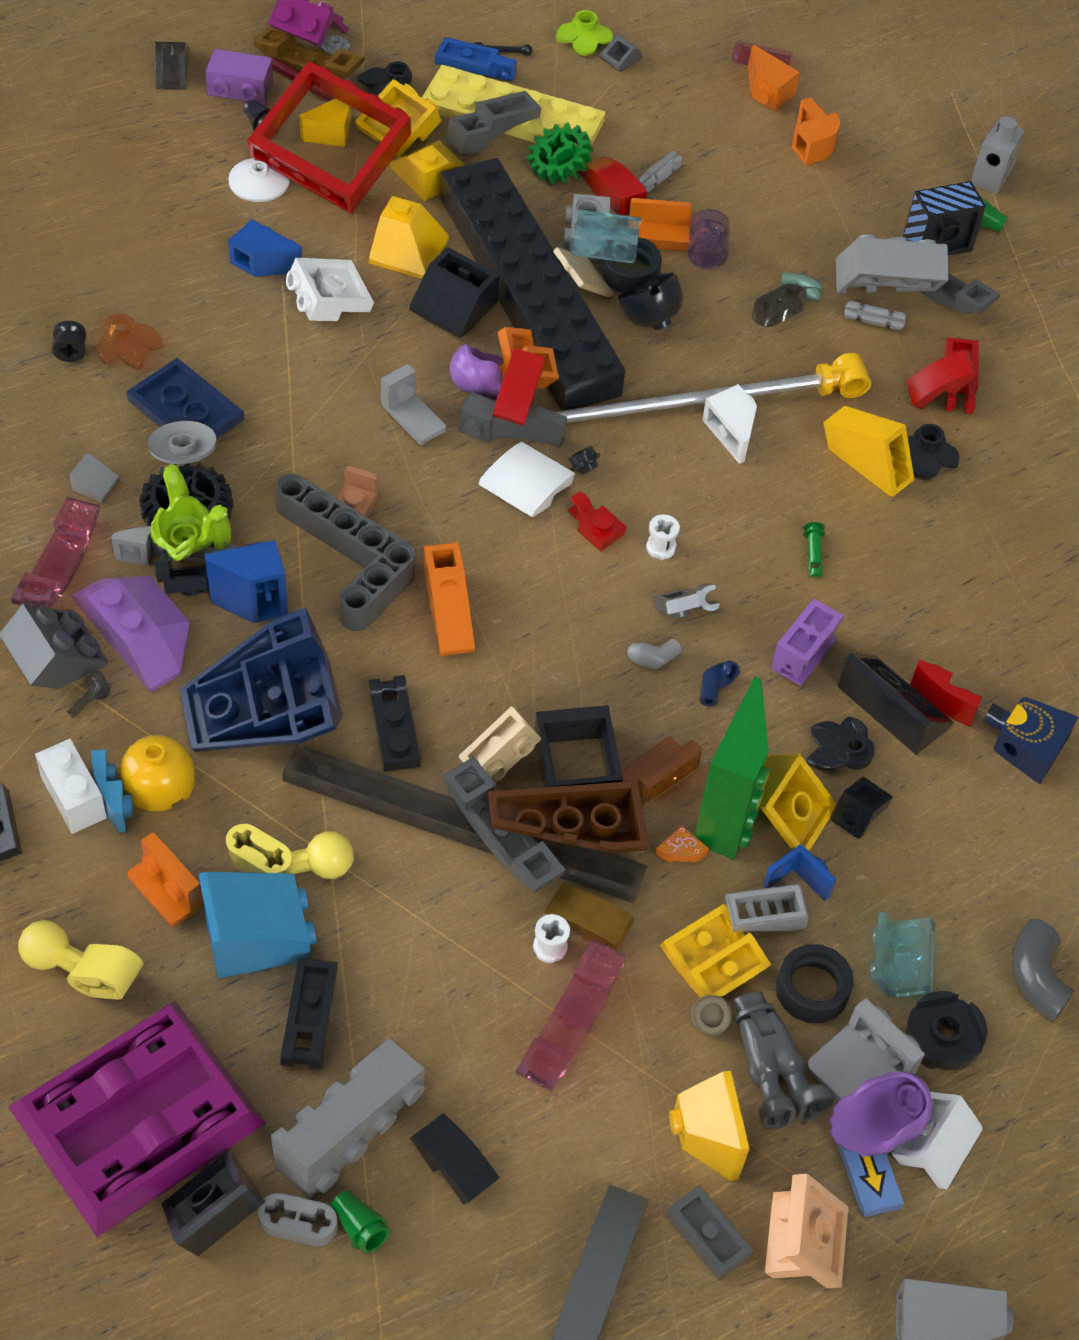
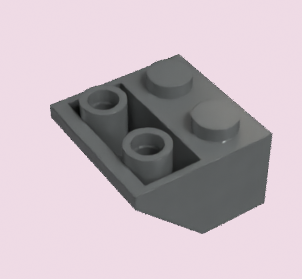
(51, 645)

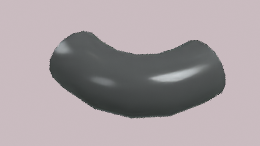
(1034, 969)

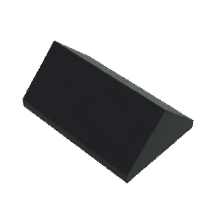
(892, 701)

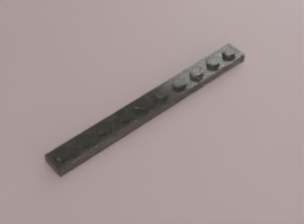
(443, 817)

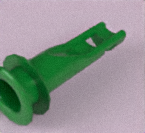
(814, 532)

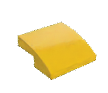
(713, 955)

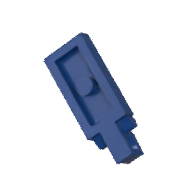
(475, 59)

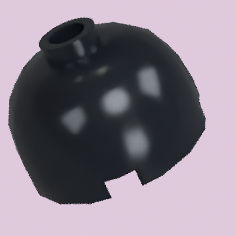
(653, 302)

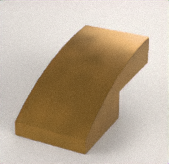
(591, 915)

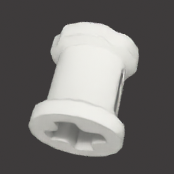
(659, 538)
(551, 927)

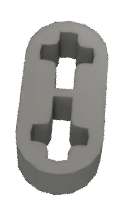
(295, 1229)

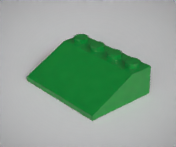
(736, 779)

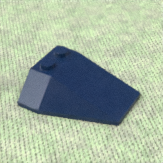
(264, 690)

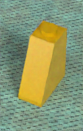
(871, 447)

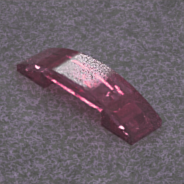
(61, 556)
(572, 1017)

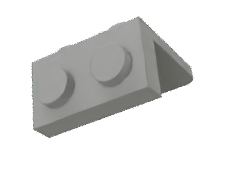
(864, 1051)

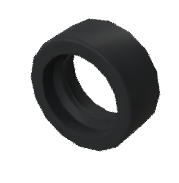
(622, 279)
(823, 958)

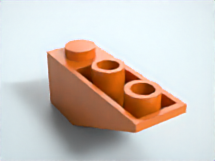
(448, 598)

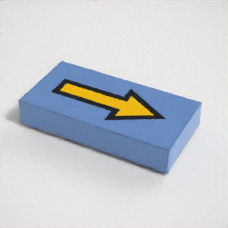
(872, 1182)

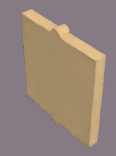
(583, 272)

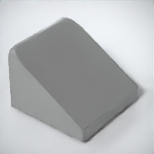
(92, 478)

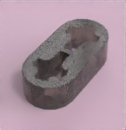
(777, 302)

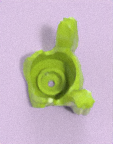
(188, 521)

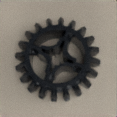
(201, 483)

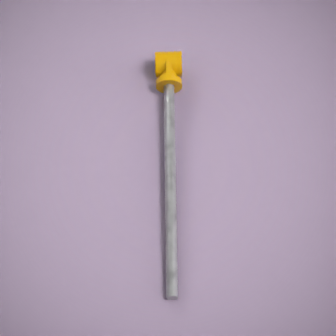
(846, 375)

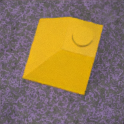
(423, 168)
(407, 238)
(796, 800)
(712, 1125)

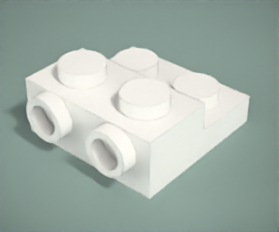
(328, 288)

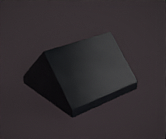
(211, 1204)

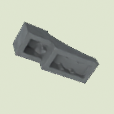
(491, 119)
(541, 424)

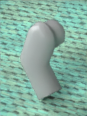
(653, 656)

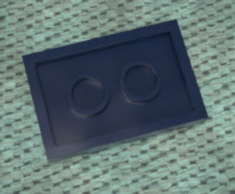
(183, 395)

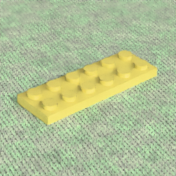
(459, 91)

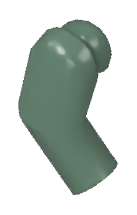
(811, 286)

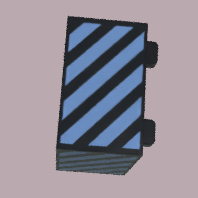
(947, 216)

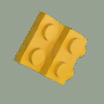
(422, 113)

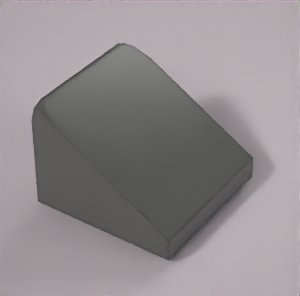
(621, 53)

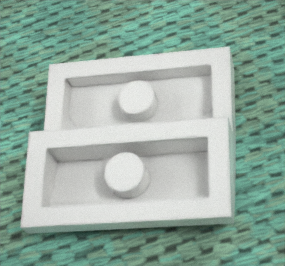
(526, 479)

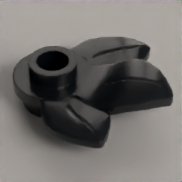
(379, 78)
(931, 451)
(841, 745)

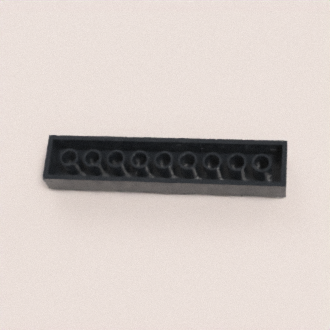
(532, 282)

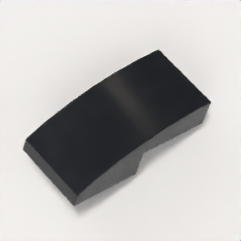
(456, 1156)

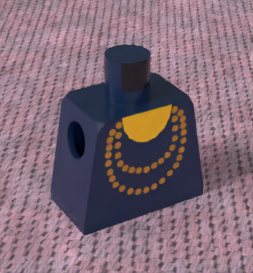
(1030, 735)

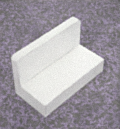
(943, 1141)

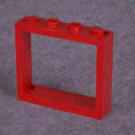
(310, 176)

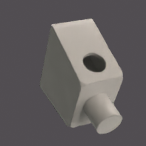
(1003, 142)

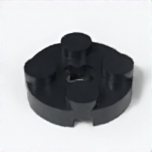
(941, 1051)

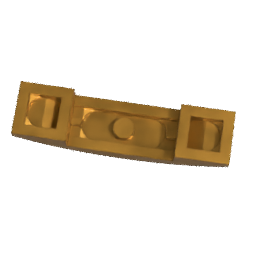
(285, 48)

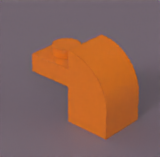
(815, 132)
(523, 340)

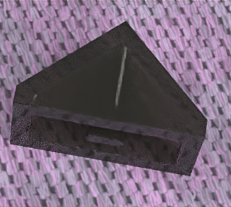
(171, 65)

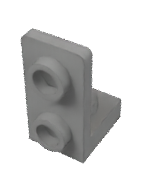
(403, 404)

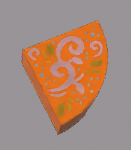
(682, 847)

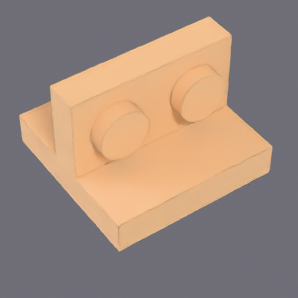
(807, 1233)

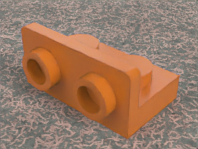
(165, 882)

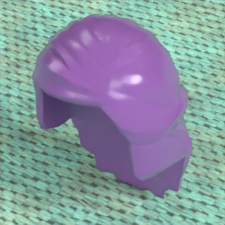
(476, 371)
(882, 1114)

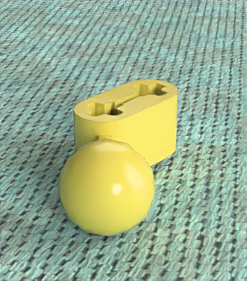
(326, 855)
(96, 972)

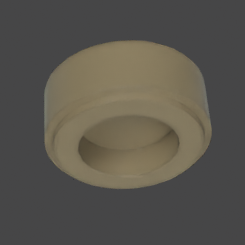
(710, 1015)

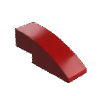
(613, 180)

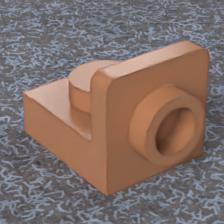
(359, 489)

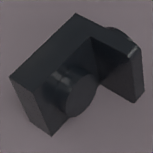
(859, 806)

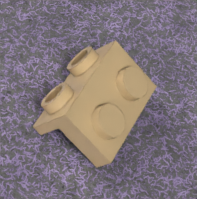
(502, 744)

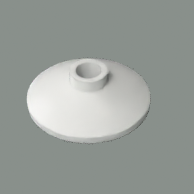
(256, 181)

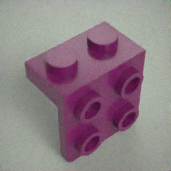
(306, 20)

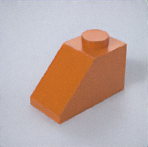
(771, 79)

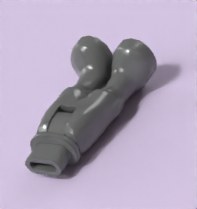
(774, 1054)

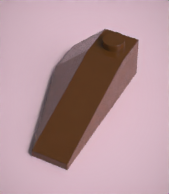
(586, 816)

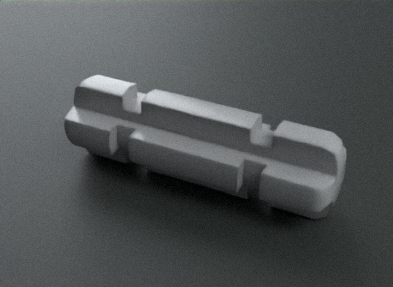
(660, 170)
(875, 315)

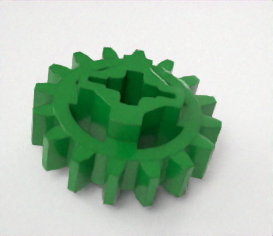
(560, 153)

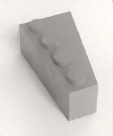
(347, 1119)

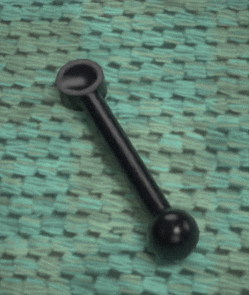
(525, 50)

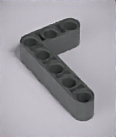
(385, 556)

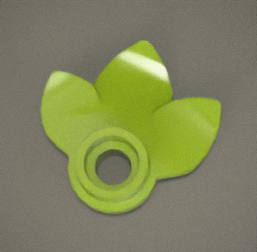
(584, 33)

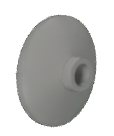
(182, 442)

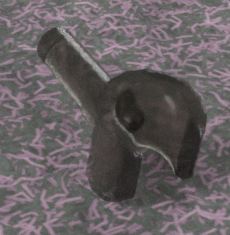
(98, 690)

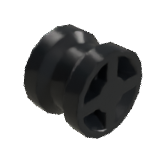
(69, 341)

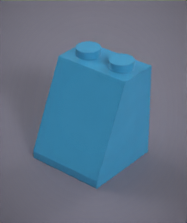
(255, 920)

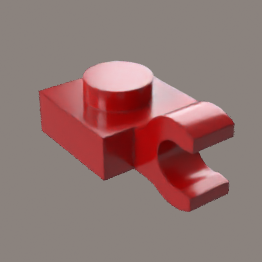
(598, 525)

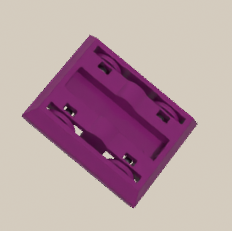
(132, 1109)

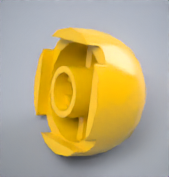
(157, 772)

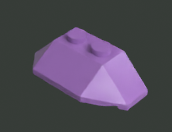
(139, 625)

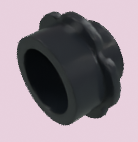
(584, 460)

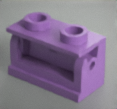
(239, 76)
(806, 642)

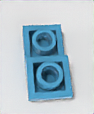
(116, 803)

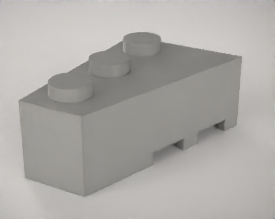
(892, 263)

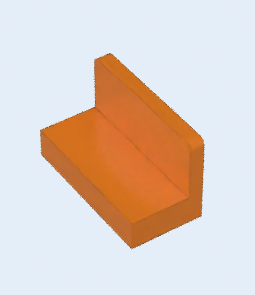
(663, 222)

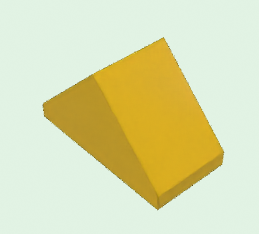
(327, 123)

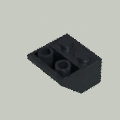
(455, 292)

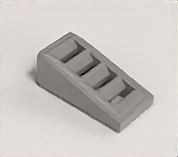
(791, 894)

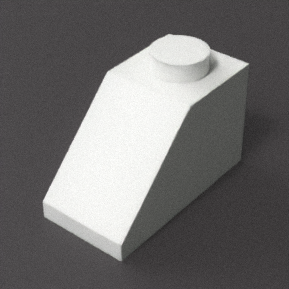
(731, 419)

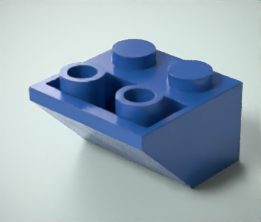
(248, 581)

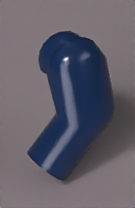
(715, 679)

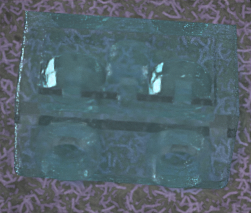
(606, 236)
(903, 955)

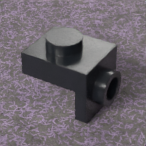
(186, 580)

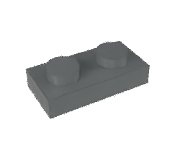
(709, 1232)

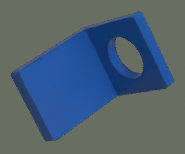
(807, 866)

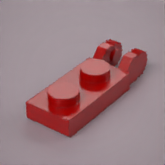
(954, 345)

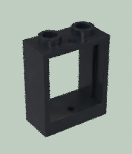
(587, 724)

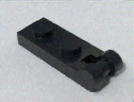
(394, 724)
(309, 1012)

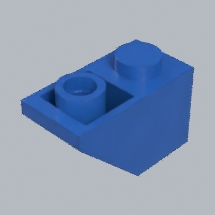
(262, 250)

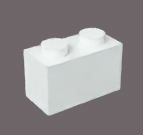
(71, 786)

